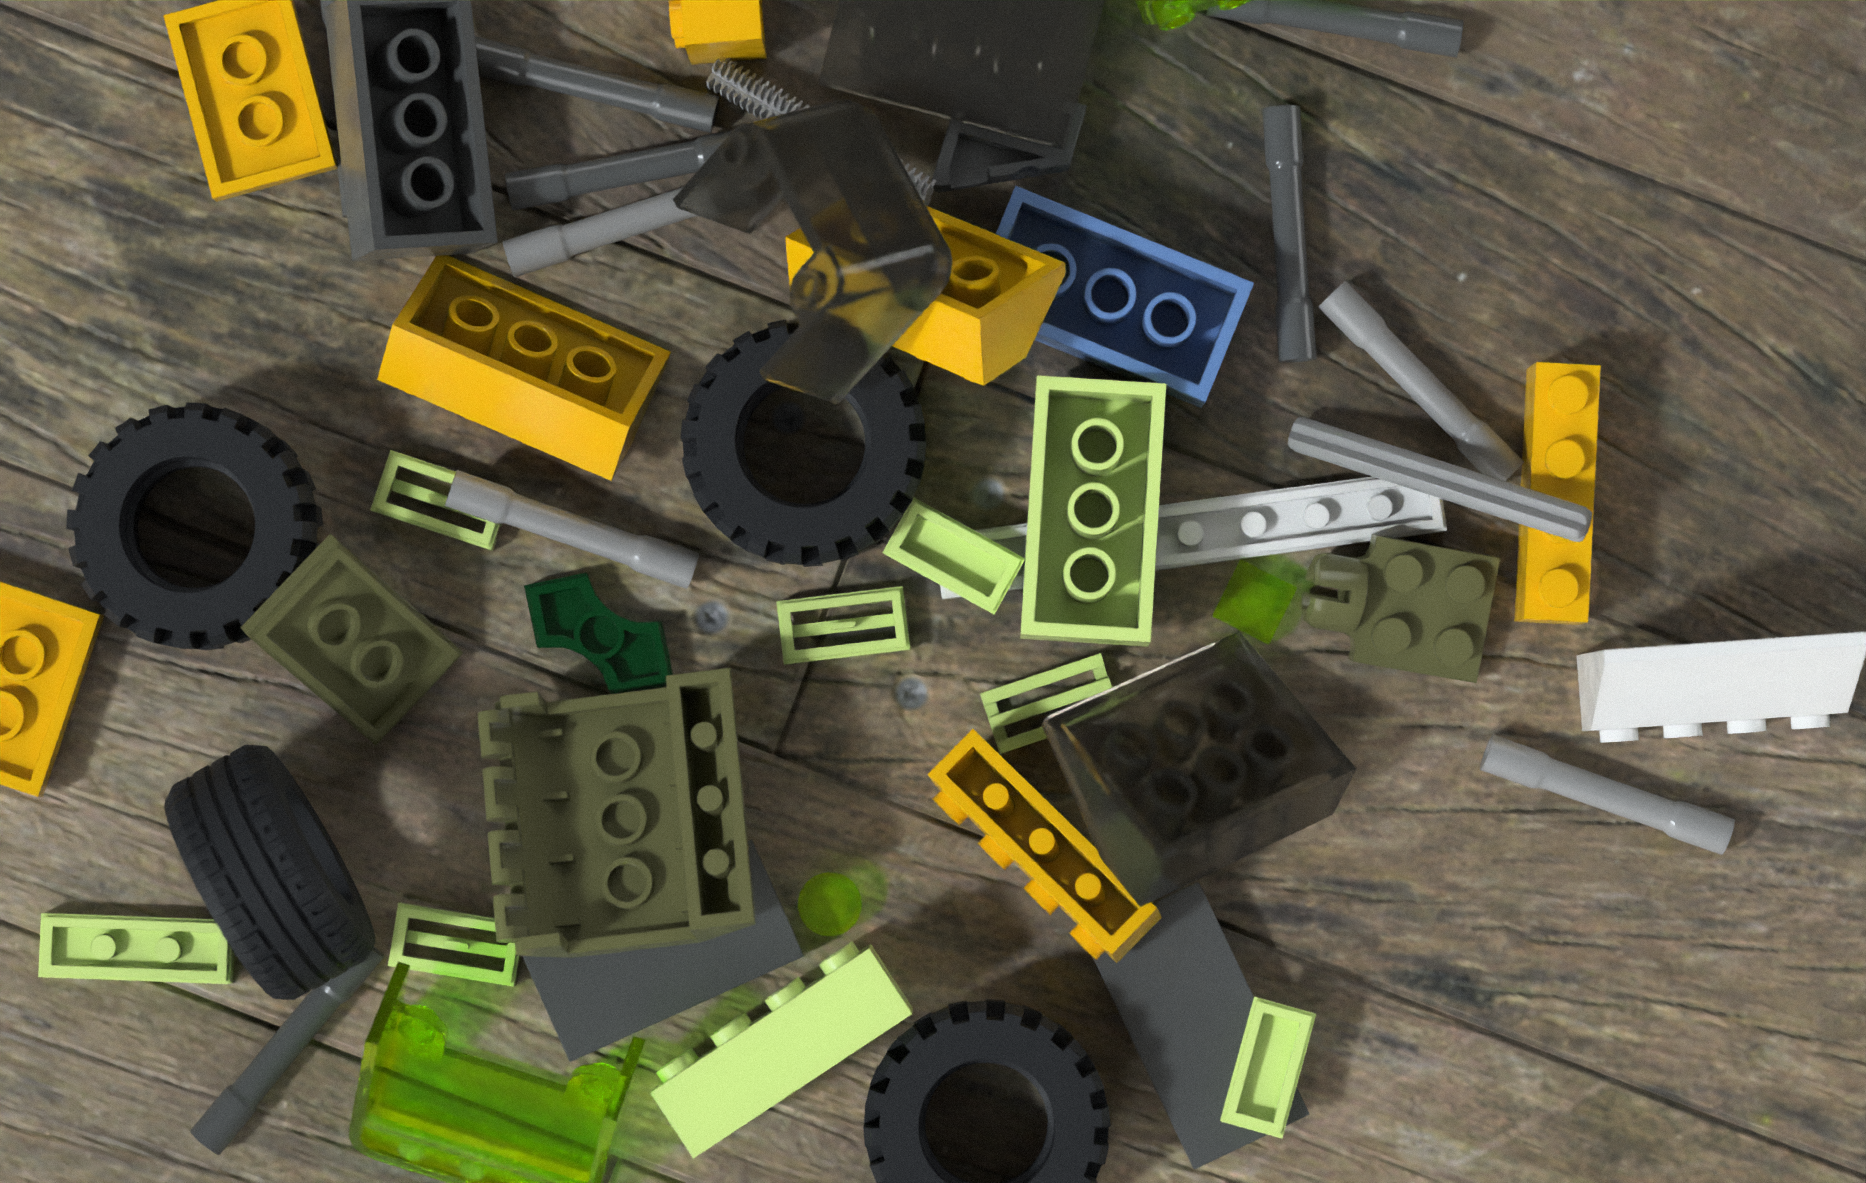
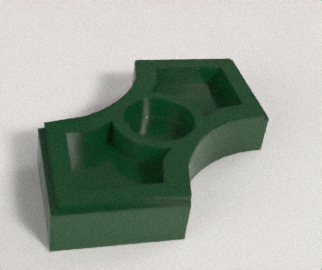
(574, 618)

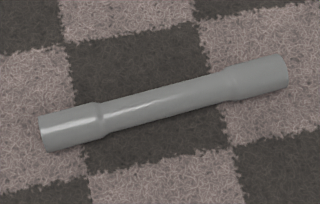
(561, 242)
(1369, 331)
(504, 506)
(1675, 818)

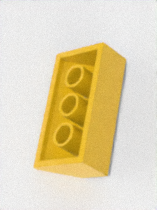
(986, 310)
(523, 365)

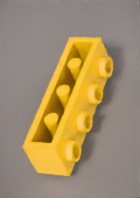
(1043, 844)

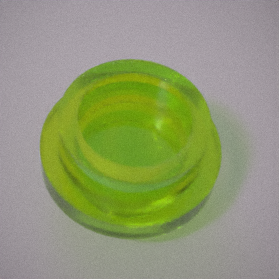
(829, 904)

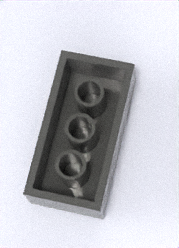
(410, 128)

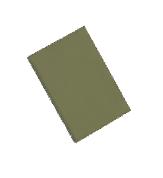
(352, 639)

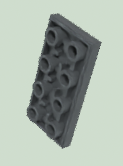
(620, 993)
(1187, 1020)

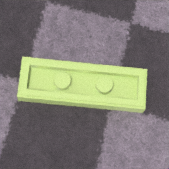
(134, 948)

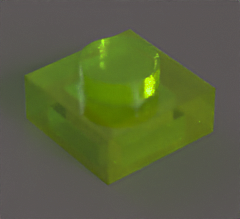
(1254, 602)

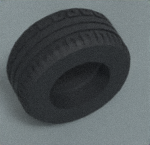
(269, 872)

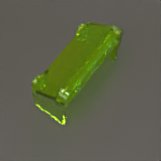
(477, 1118)

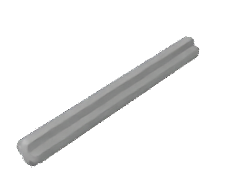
(1440, 479)

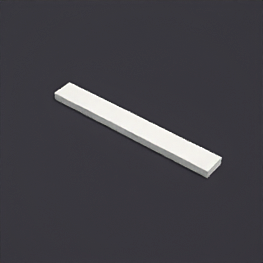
(1272, 523)

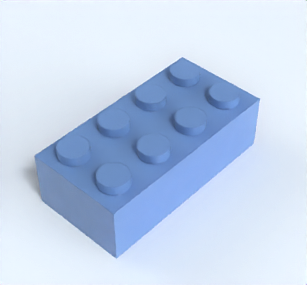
(1130, 298)

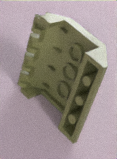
(617, 818)

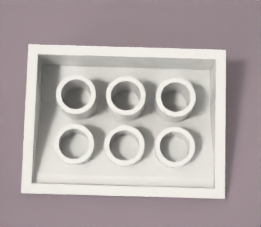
(1719, 683)

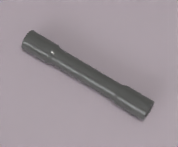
(1405, 29)
(662, 101)
(1284, 160)
(562, 181)
(241, 1099)

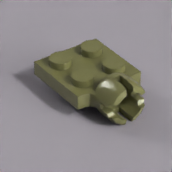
(1407, 605)

